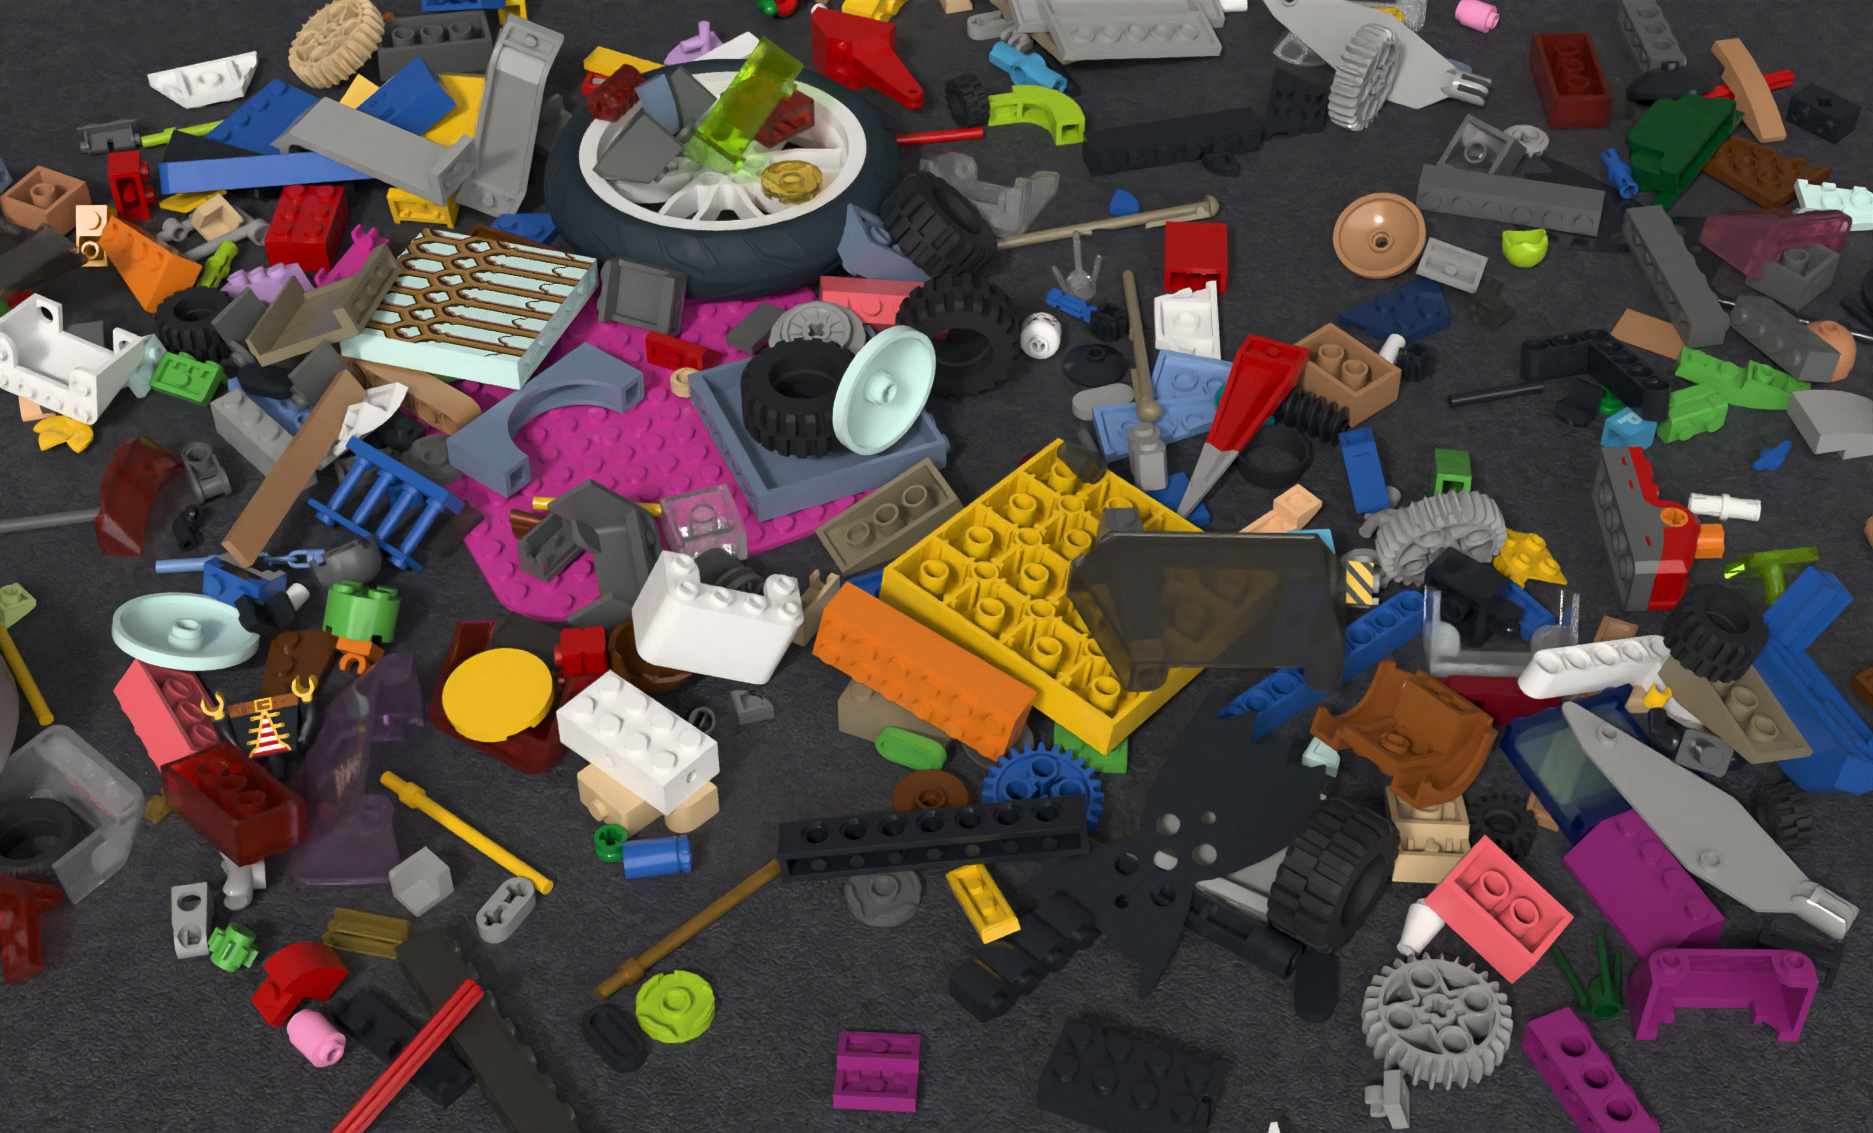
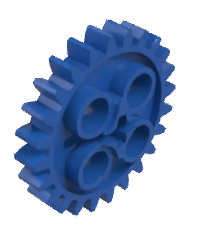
(1020, 779)

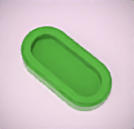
(910, 749)

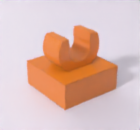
(358, 651)

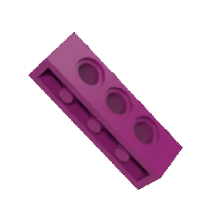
(1574, 1065)

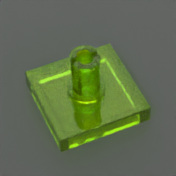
(1771, 567)

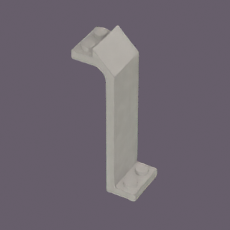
(509, 116)
(381, 150)

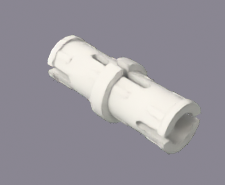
(1724, 507)

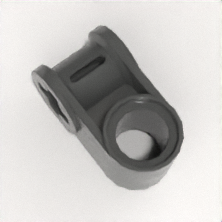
(204, 472)

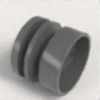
(722, 569)

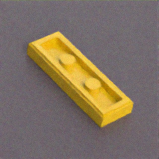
(982, 902)

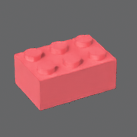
(1498, 909)

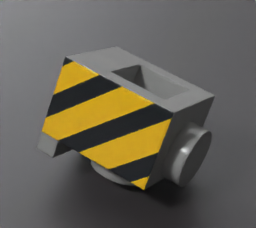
(1361, 583)

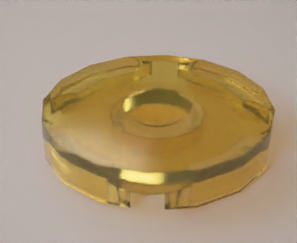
(805, 181)

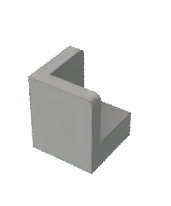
(421, 881)

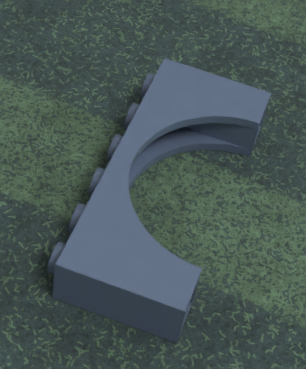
(582, 377)

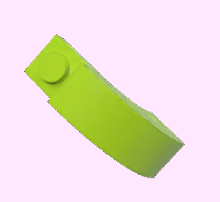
(1041, 107)

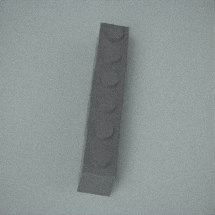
(1510, 199)
(1675, 277)

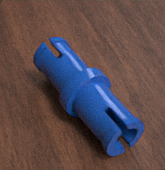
(1619, 173)

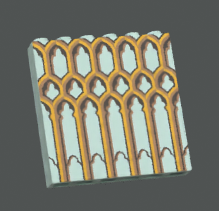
(475, 308)

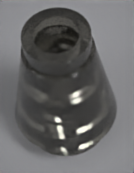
(1083, 462)

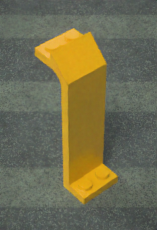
(461, 120)

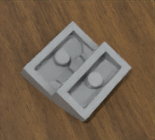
(1452, 265)

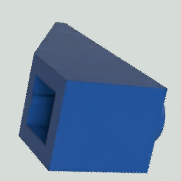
(1364, 470)

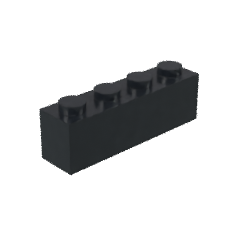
(192, 147)

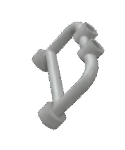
(177, 231)

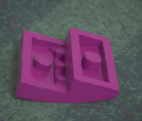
(877, 1071)

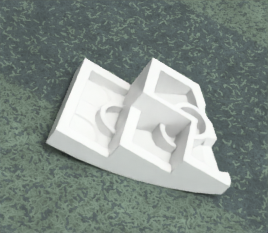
(365, 417)

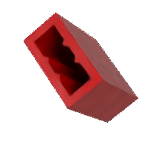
(1195, 256)

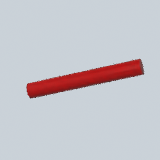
(939, 136)

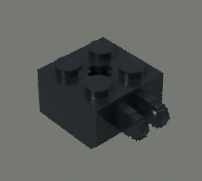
(1473, 598)

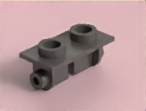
(95, 137)

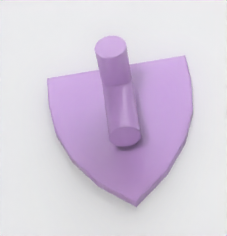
(695, 46)

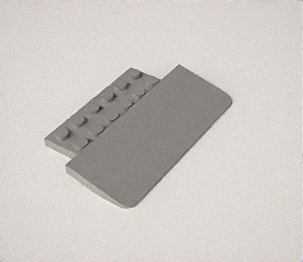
(1123, 27)

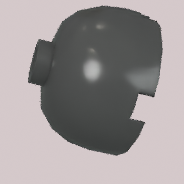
(349, 561)

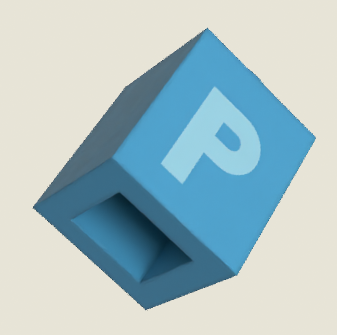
(1628, 430)

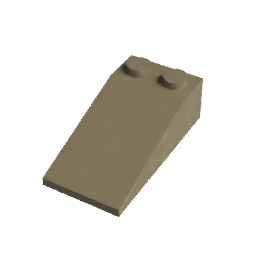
(890, 519)
(1738, 712)

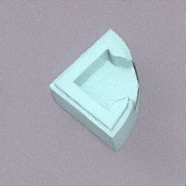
(1320, 753)

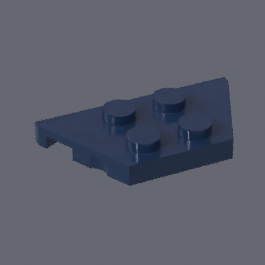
(1407, 311)

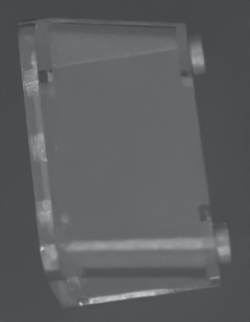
(1005, 208)

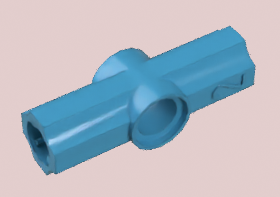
(1026, 69)

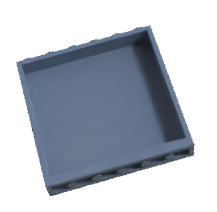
(790, 484)

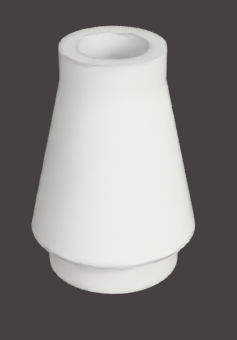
(1419, 929)

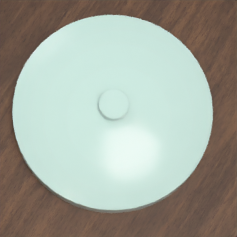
(884, 390)
(183, 632)

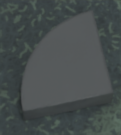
(750, 707)

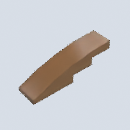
(1750, 90)

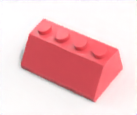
(870, 299)
(166, 711)

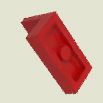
(678, 354)

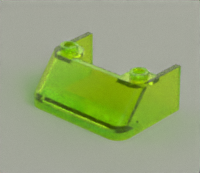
(744, 108)

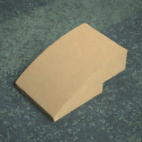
(1430, 838)

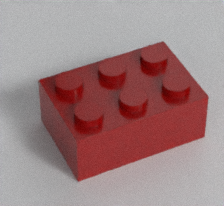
(307, 227)

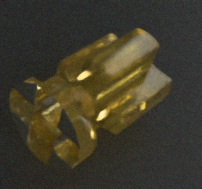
(156, 808)

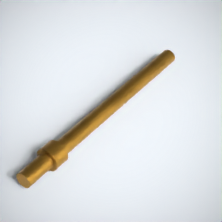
(632, 969)

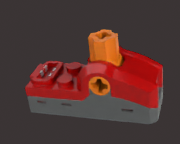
(1646, 538)

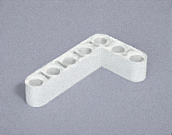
(1600, 666)

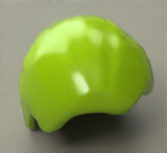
(1524, 248)

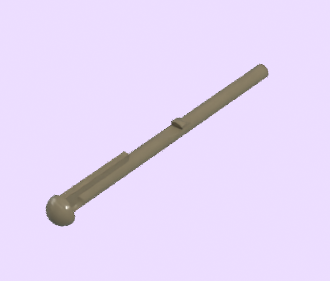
(1151, 219)
(1147, 408)

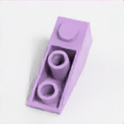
(265, 282)

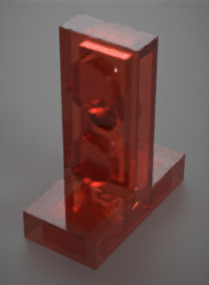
(19, 925)

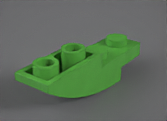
(1750, 387)

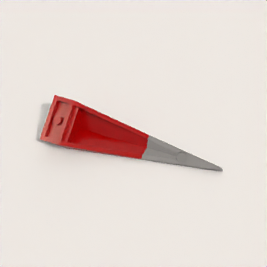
(1256, 386)

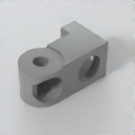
(192, 920)

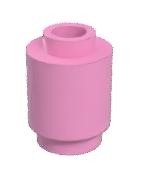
(1477, 15)
(316, 1038)

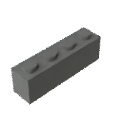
(1784, 339)

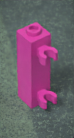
(354, 257)

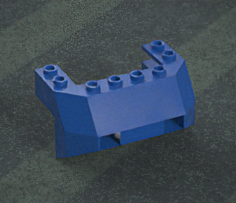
(1815, 705)

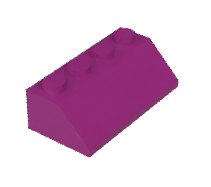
(1643, 888)

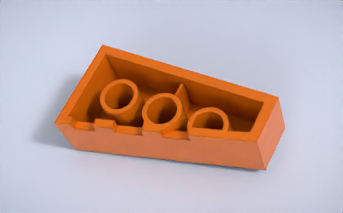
(147, 262)

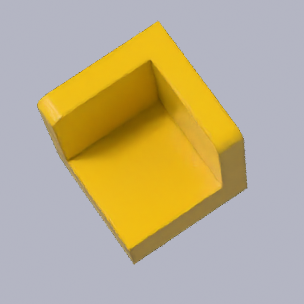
(358, 92)

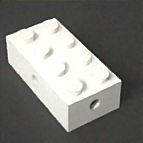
(638, 742)

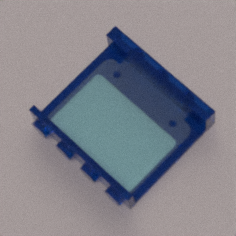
(1561, 772)

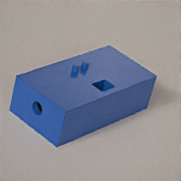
(411, 99)

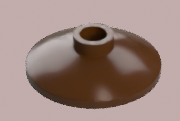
(929, 790)

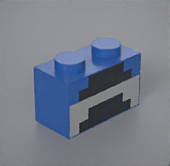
(228, 580)

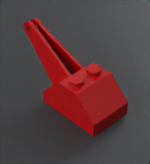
(861, 55)

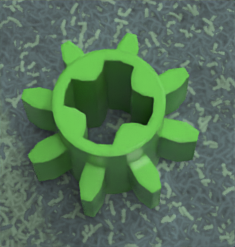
(233, 947)

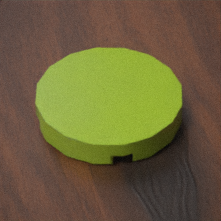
(675, 1006)

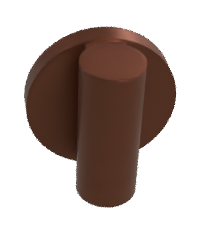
(523, 522)

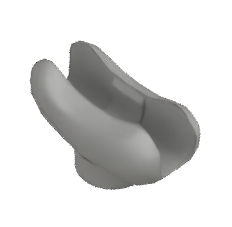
(242, 882)

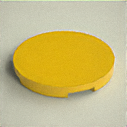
(498, 694)

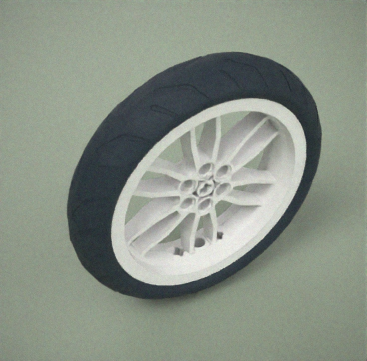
(732, 257)

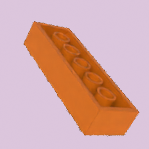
(923, 672)

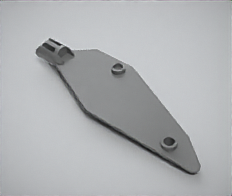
(1422, 72)
(1707, 828)

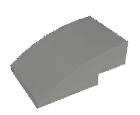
(1833, 421)

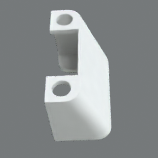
(60, 368)

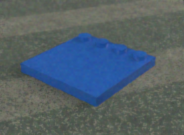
(263, 118)

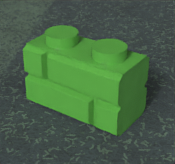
(1692, 413)

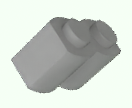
(1147, 457)

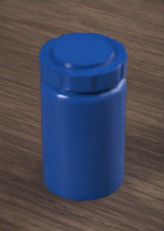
(656, 856)

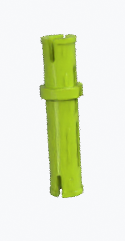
(218, 265)

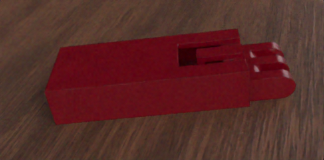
(1498, 696)

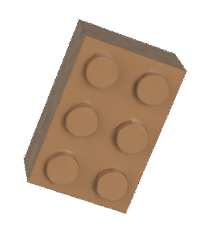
(1348, 374)

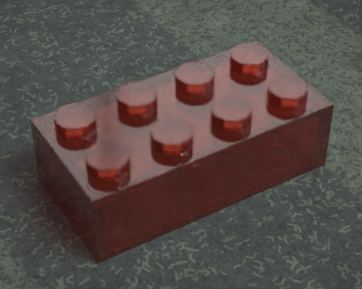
(1570, 80)
(234, 803)

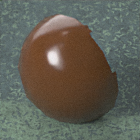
(631, 667)

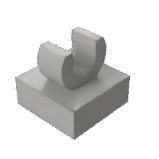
(1390, 1100)

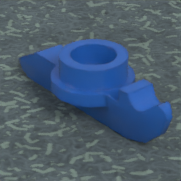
(1772, 457)

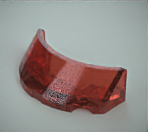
(129, 494)

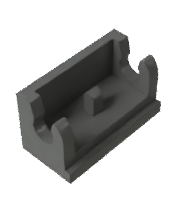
(547, 548)

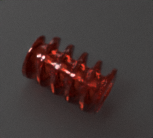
(615, 94)

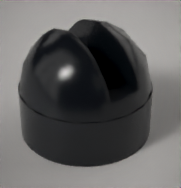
(705, 721)

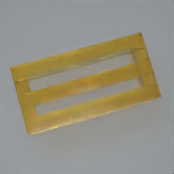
(369, 928)

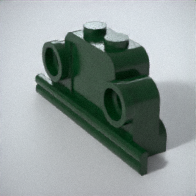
(1677, 141)

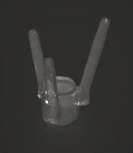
(1079, 282)

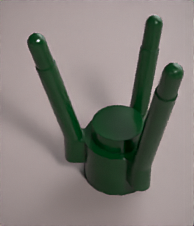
(1602, 996)

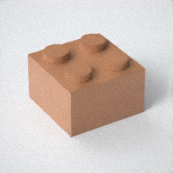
(45, 198)

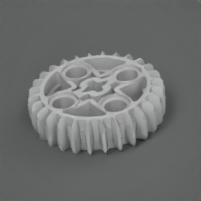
(1364, 77)
(1430, 526)
(1438, 1013)

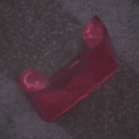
(1760, 235)

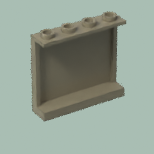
(333, 312)

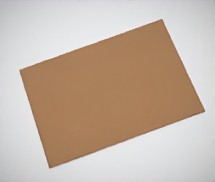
(1648, 333)

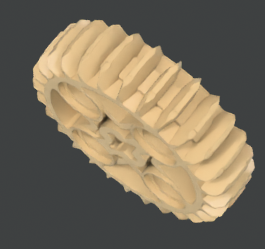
(336, 42)

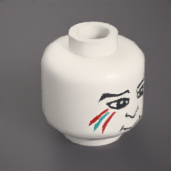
(1040, 335)

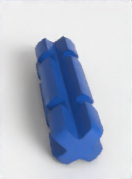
(1070, 304)

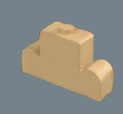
(618, 805)

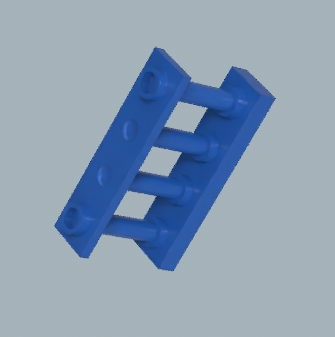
(390, 471)

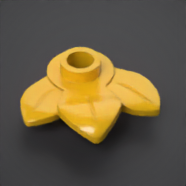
(63, 429)

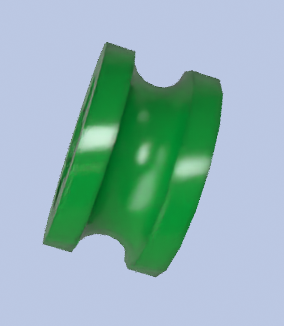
(1610, 404)
(603, 835)

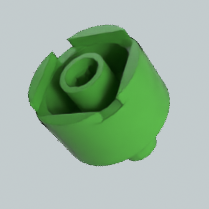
(361, 611)

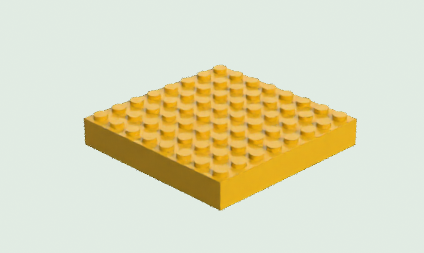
(1000, 584)

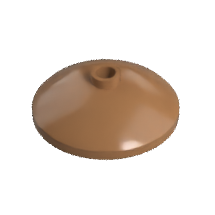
(1378, 220)

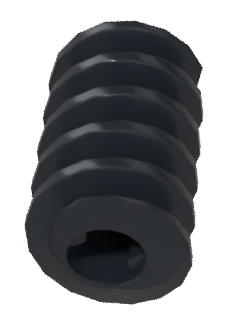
(1312, 416)

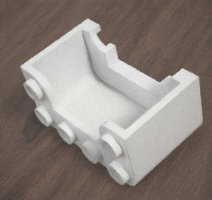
(714, 627)

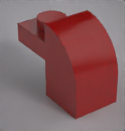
(296, 973)

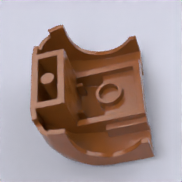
(1415, 733)

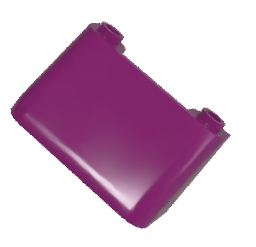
(1767, 981)

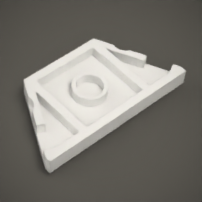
(207, 81)
(1188, 322)

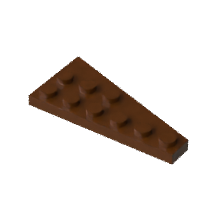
(1760, 172)

